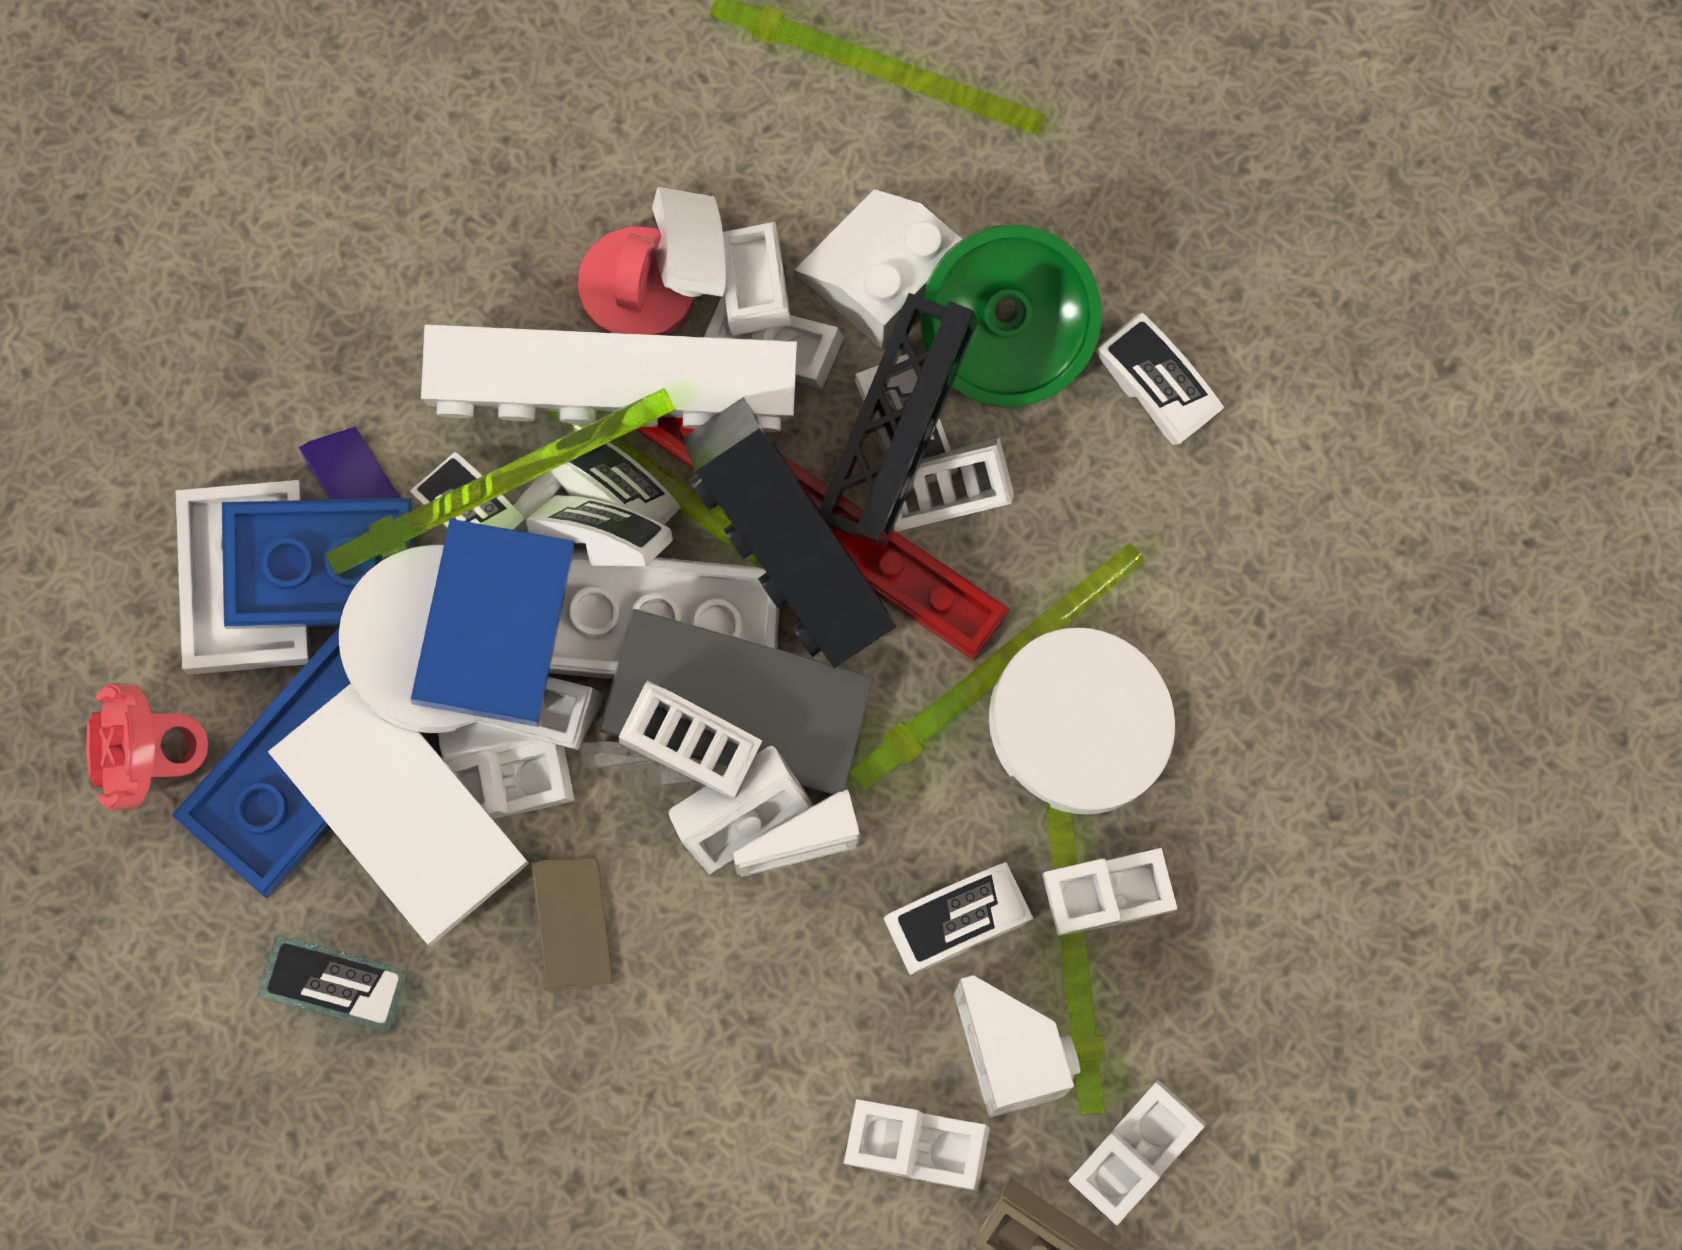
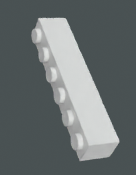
(603, 373)

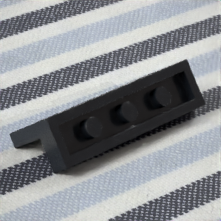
(916, 419)

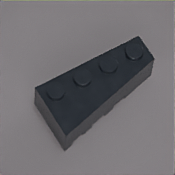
(785, 534)

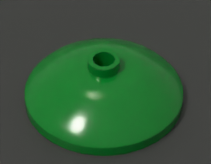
(1052, 322)

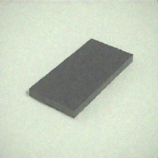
(772, 694)

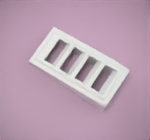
(975, 501)
(700, 719)
(812, 834)

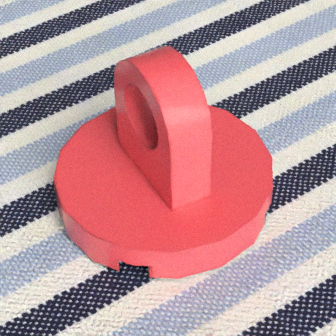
(625, 288)
(127, 750)

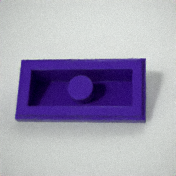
(346, 467)

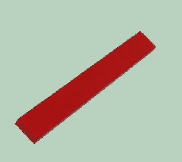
(899, 574)

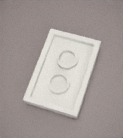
(204, 640)

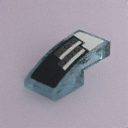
(332, 983)

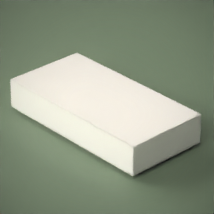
(755, 279)

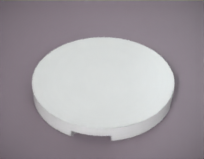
(384, 638)
(1082, 720)

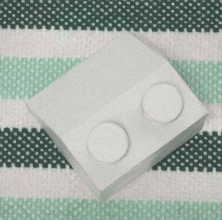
(877, 260)
(1013, 1049)

